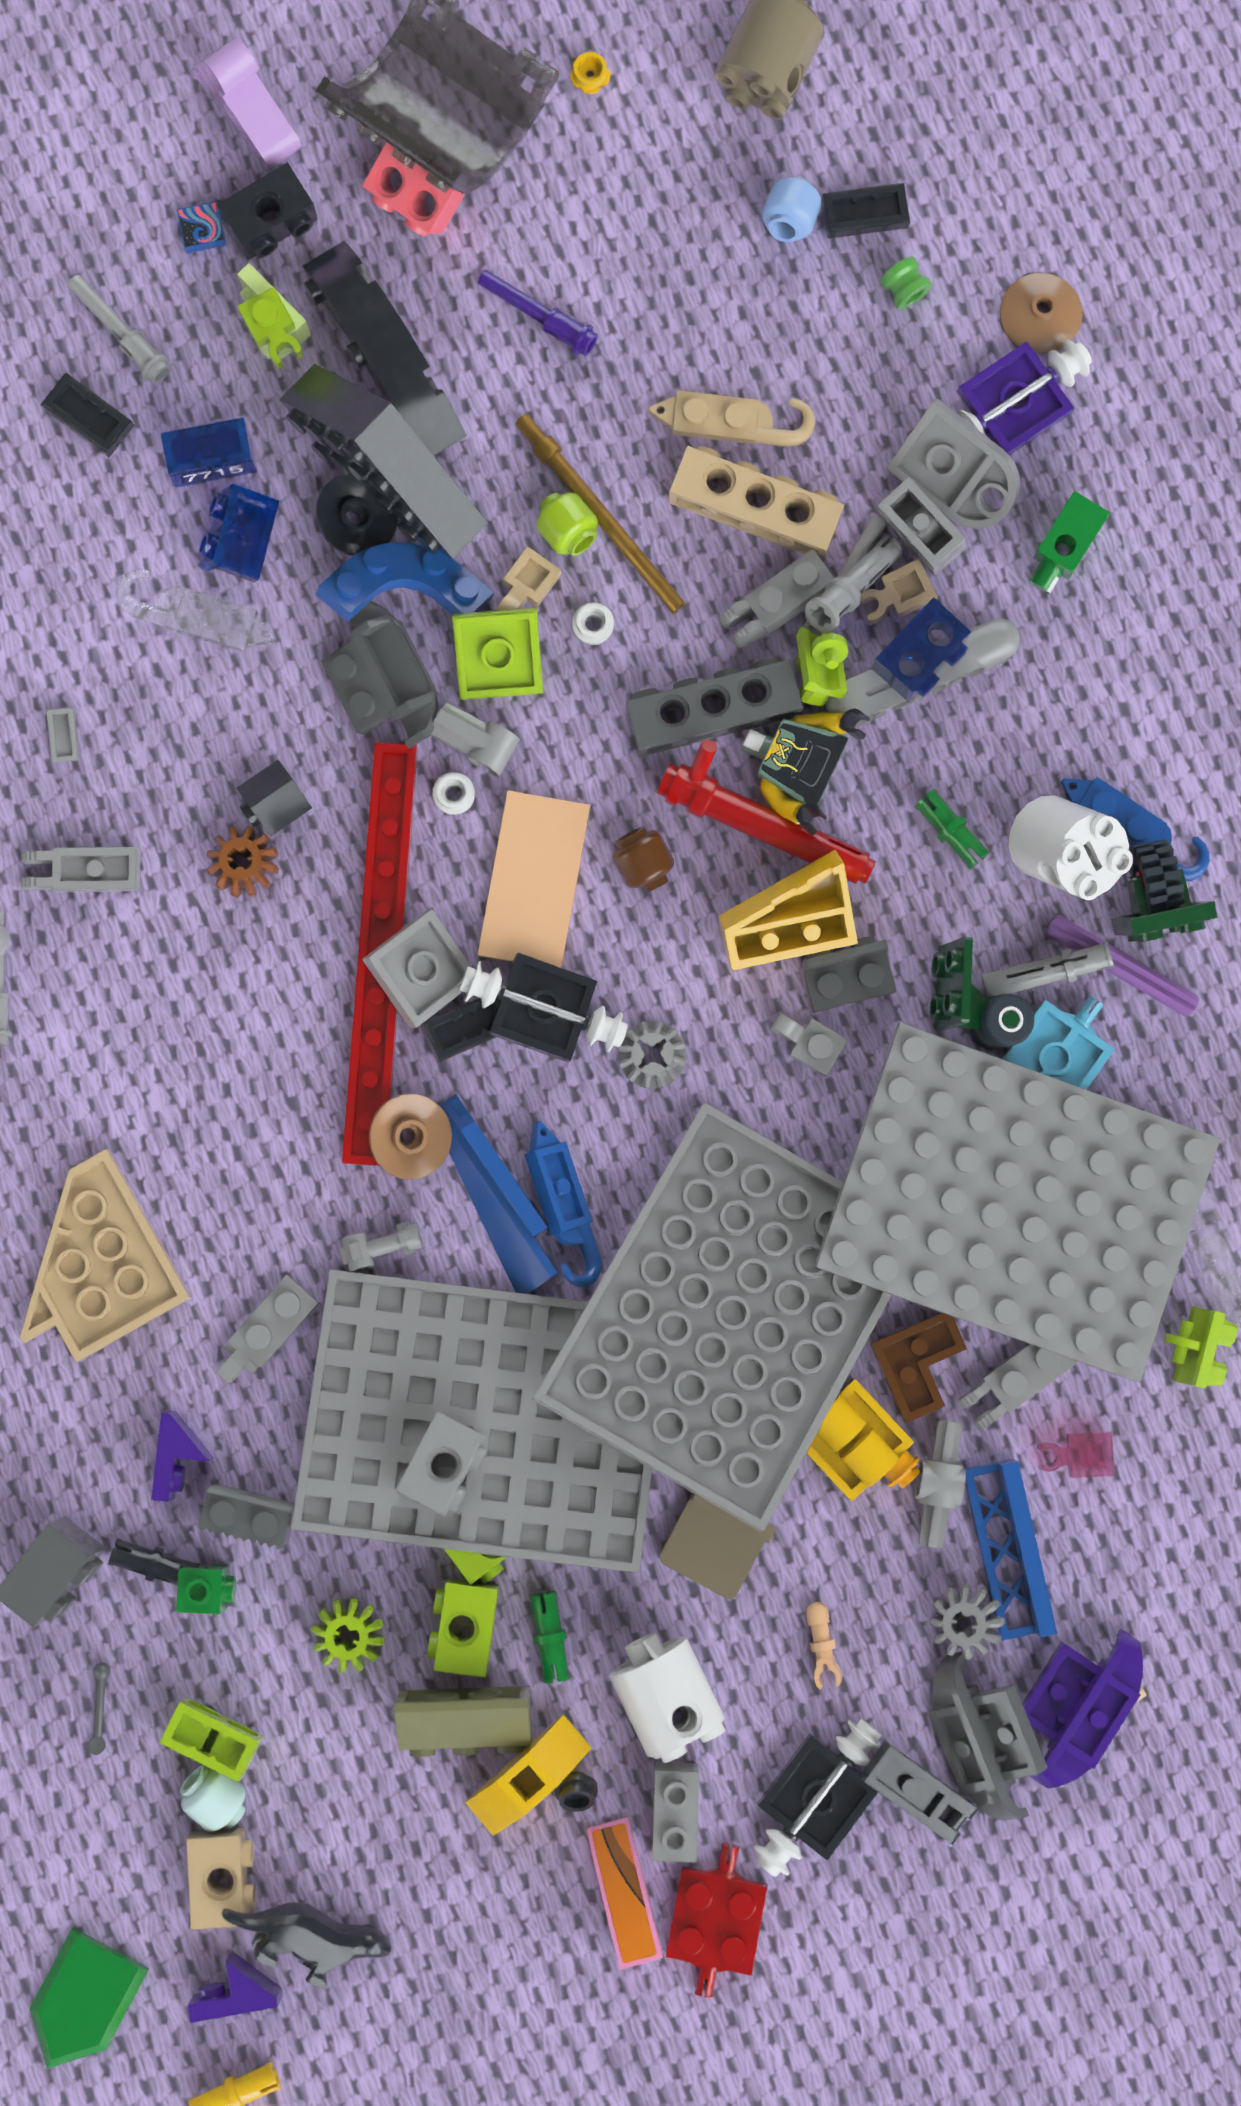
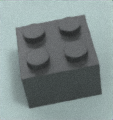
(48, 1572)

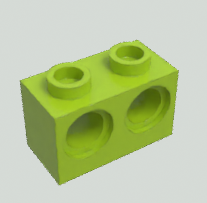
(211, 1739)

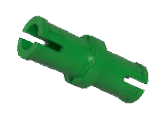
(952, 829)
(549, 1637)

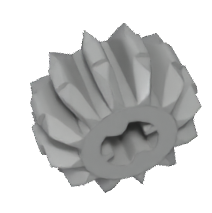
(965, 1636)

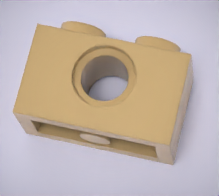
(207, 1899)

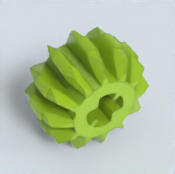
(354, 1621)

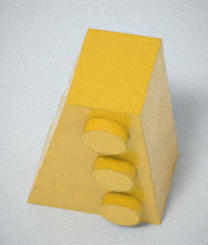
(792, 917)

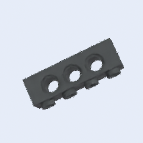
(655, 735)

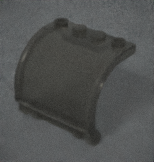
(444, 97)

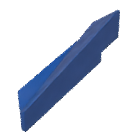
(499, 1202)

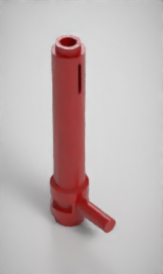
(705, 797)

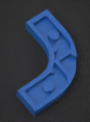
(407, 567)

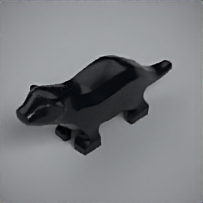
(309, 1937)

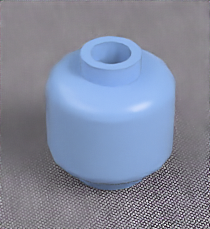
(791, 209)

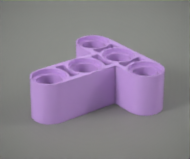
(236, 86)

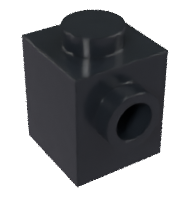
(272, 799)

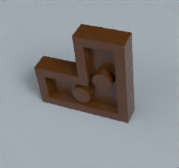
(906, 1359)

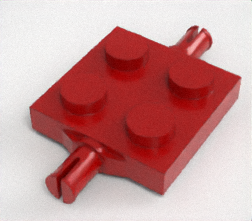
(717, 1920)

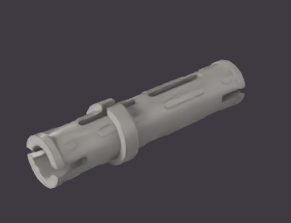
(1048, 970)

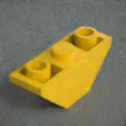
(529, 1776)

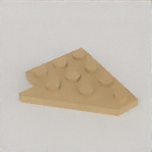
(101, 1264)

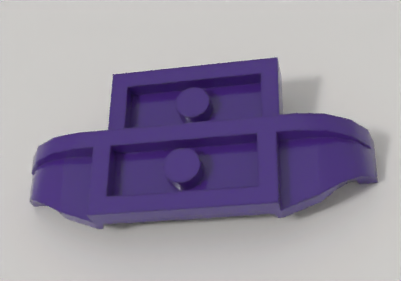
(1083, 1706)

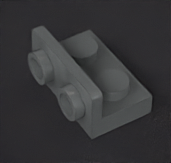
(848, 975)

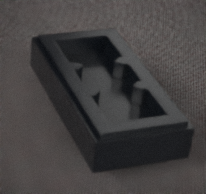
(865, 210)
(87, 415)
(459, 1029)

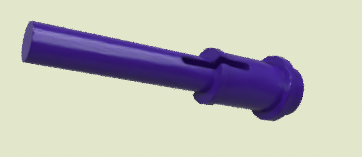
(554, 322)

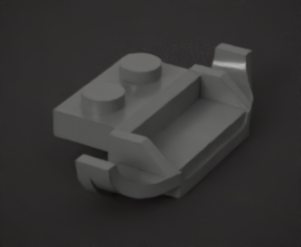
(383, 676)
(984, 1738)

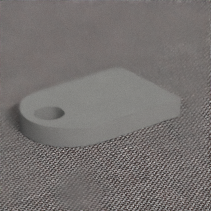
(955, 466)

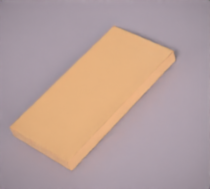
(534, 878)

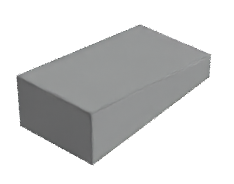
(63, 735)

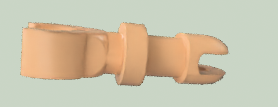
(822, 1645)

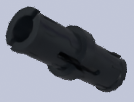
(148, 1562)

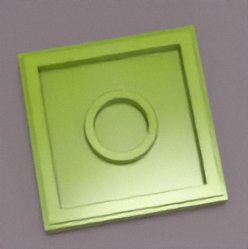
(497, 653)

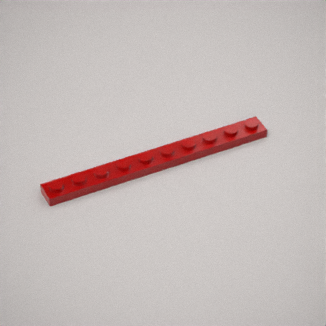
(381, 918)

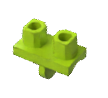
(821, 666)
(1197, 1348)

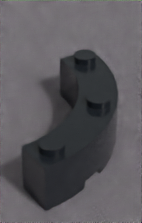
(382, 344)

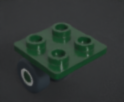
(959, 1004)

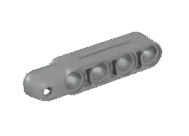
(988, 645)

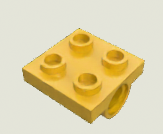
(857, 1441)

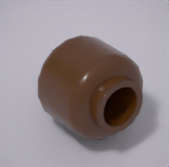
(643, 859)

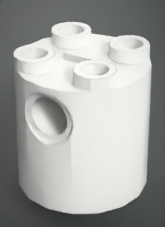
(1069, 846)
(658, 1683)

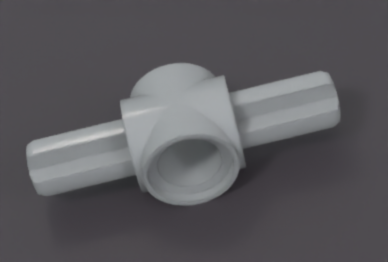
(941, 1484)

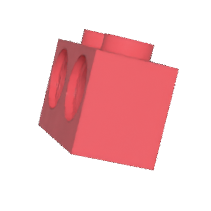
(410, 196)

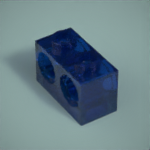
(915, 645)

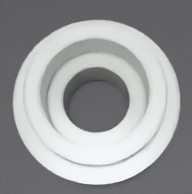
(588, 611)
(450, 780)

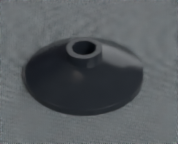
(348, 495)

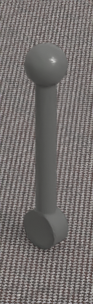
(97, 1743)

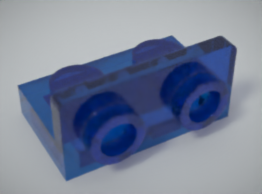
(238, 532)

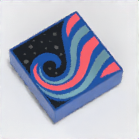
(201, 227)

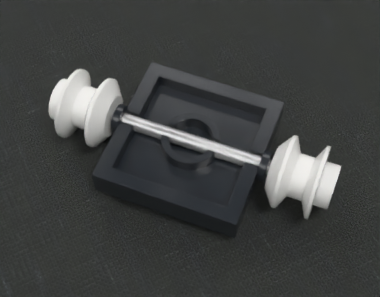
(543, 1007)
(817, 1797)

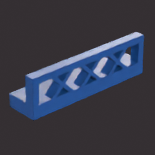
(1025, 1545)

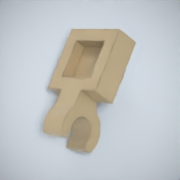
(529, 580)

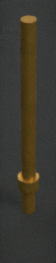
(549, 453)

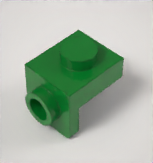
(205, 1589)

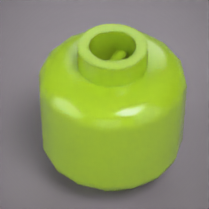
(567, 523)

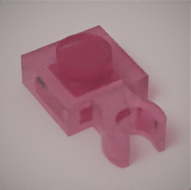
(1086, 1455)

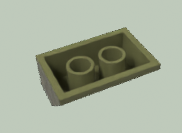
(463, 1720)

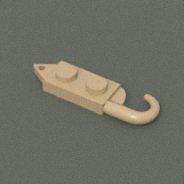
(730, 419)

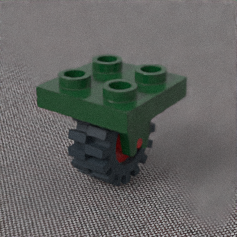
(1159, 897)

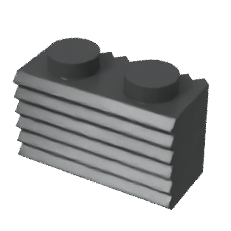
(247, 1516)

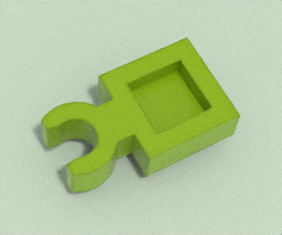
(270, 322)

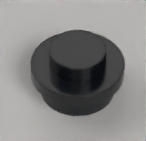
(576, 1792)

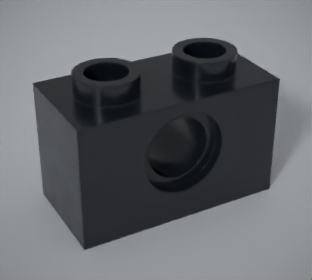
(273, 192)

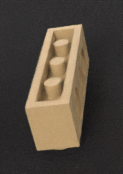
(732, 509)

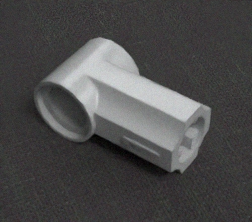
(480, 741)

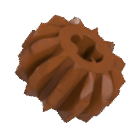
(241, 877)

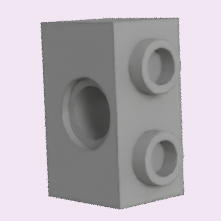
(922, 526)
(441, 1438)
(675, 1812)

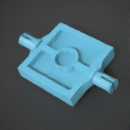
(1063, 1045)

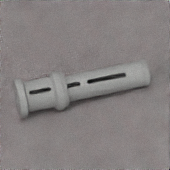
(844, 593)

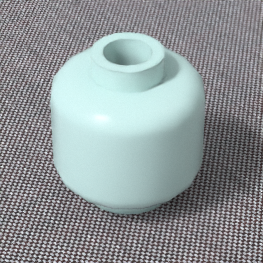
(212, 1799)

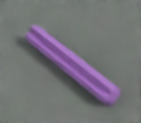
(1126, 967)

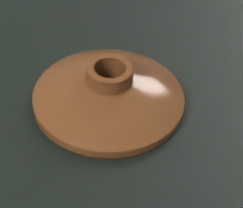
(1041, 330)
(429, 1136)

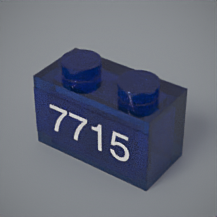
(209, 452)

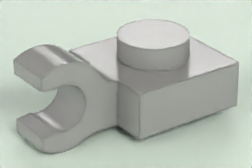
(814, 1045)

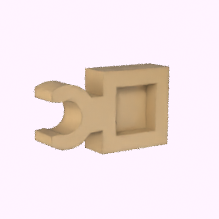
(905, 589)

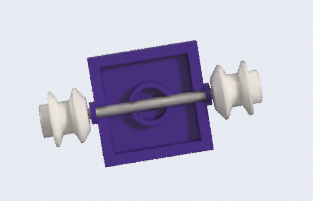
(1021, 396)

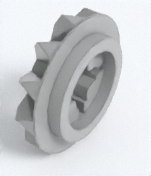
(652, 1075)

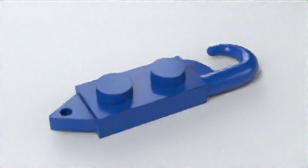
(1137, 822)
(563, 1201)

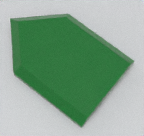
(83, 1999)

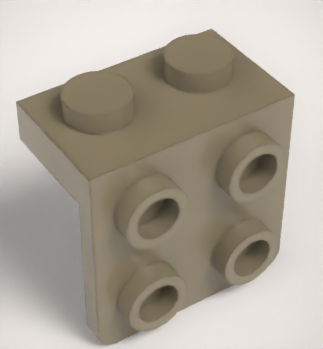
(713, 1547)

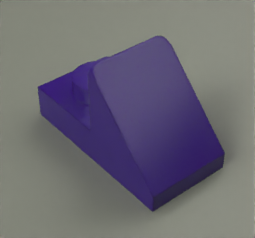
(174, 1443)
(247, 1993)

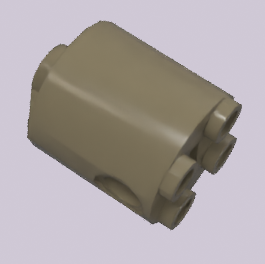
(769, 55)

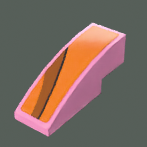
(624, 1893)

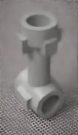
(358, 1251)

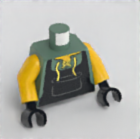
(802, 761)

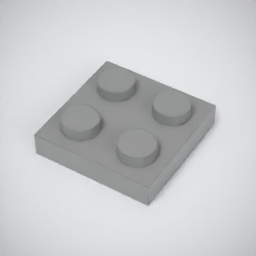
(419, 968)

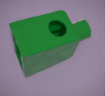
(1077, 529)

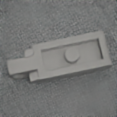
(267, 1328)

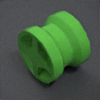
(906, 283)

